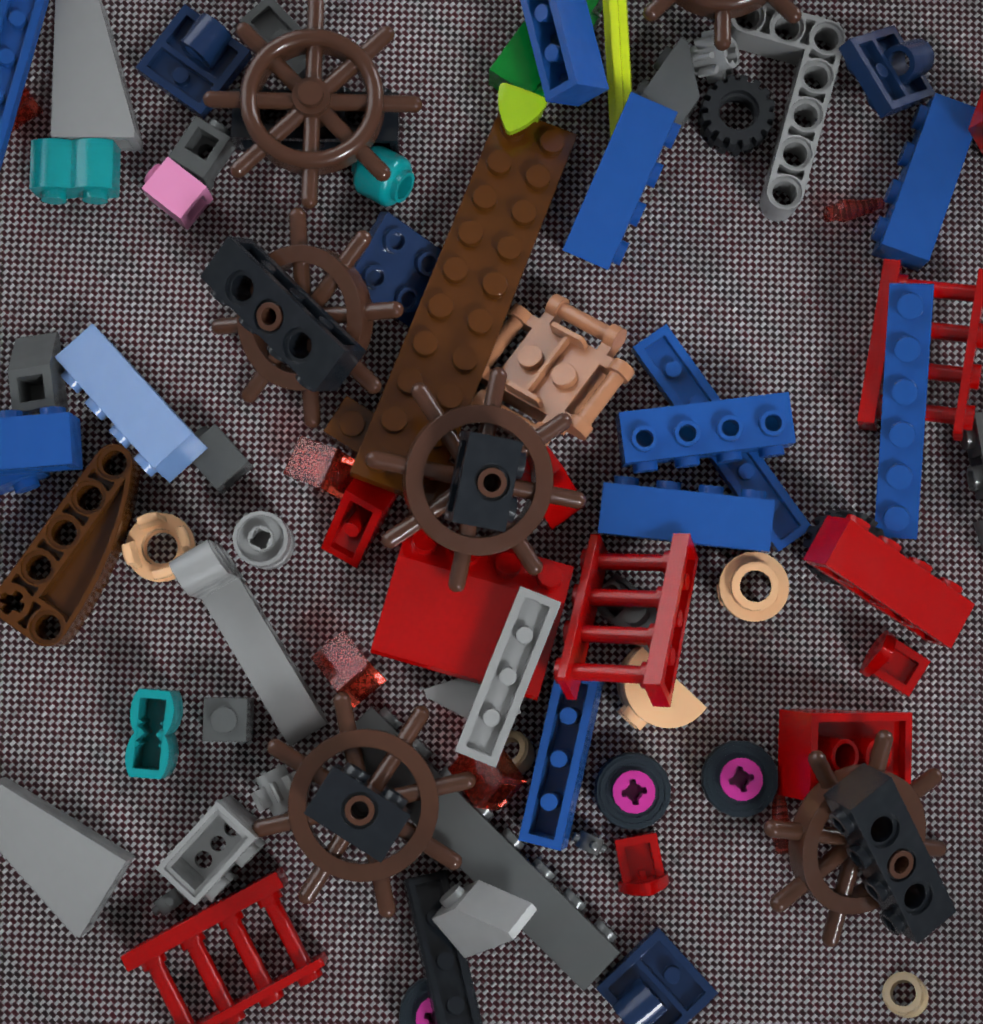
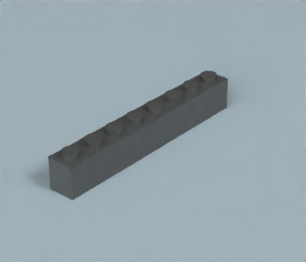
(495, 858)

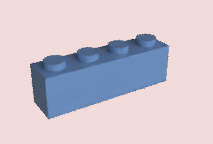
(130, 403)

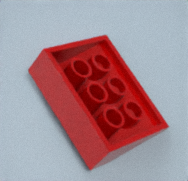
(459, 630)

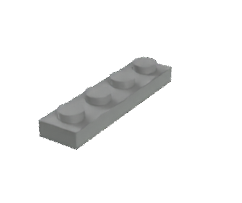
(507, 676)

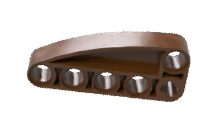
(78, 568)

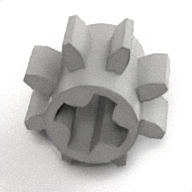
(711, 62)
(273, 790)

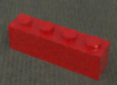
(889, 580)

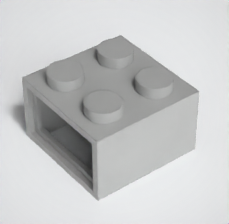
(200, 882)

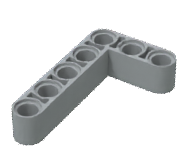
(802, 99)
(212, 576)

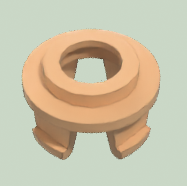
(136, 551)
(732, 598)

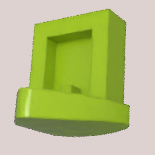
(519, 107)

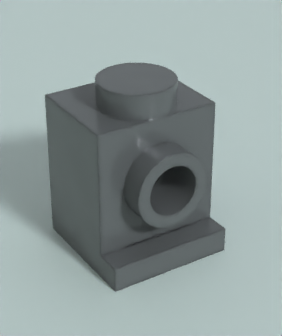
(195, 140)

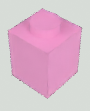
(176, 192)

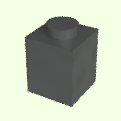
(221, 461)
(228, 719)

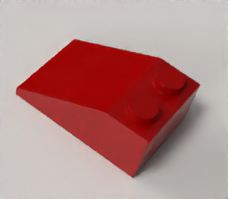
(845, 740)

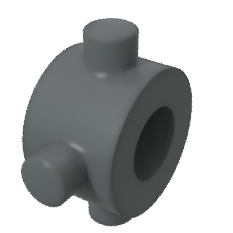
(589, 842)
(168, 902)

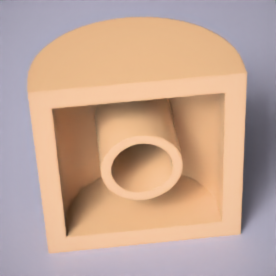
(639, 710)

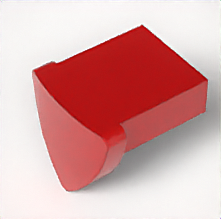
(894, 664)
(640, 864)

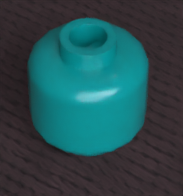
(388, 192)

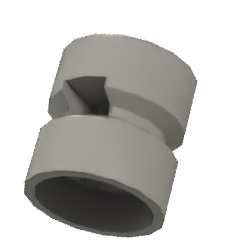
(263, 540)

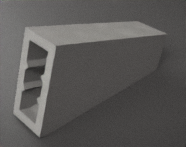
(88, 78)
(59, 857)

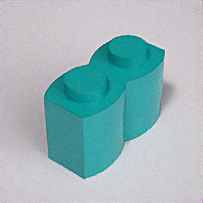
(75, 169)
(154, 746)

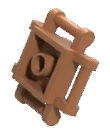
(556, 367)

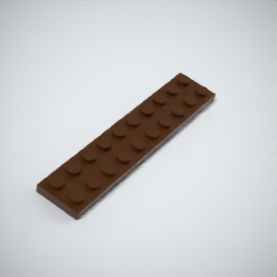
(468, 291)

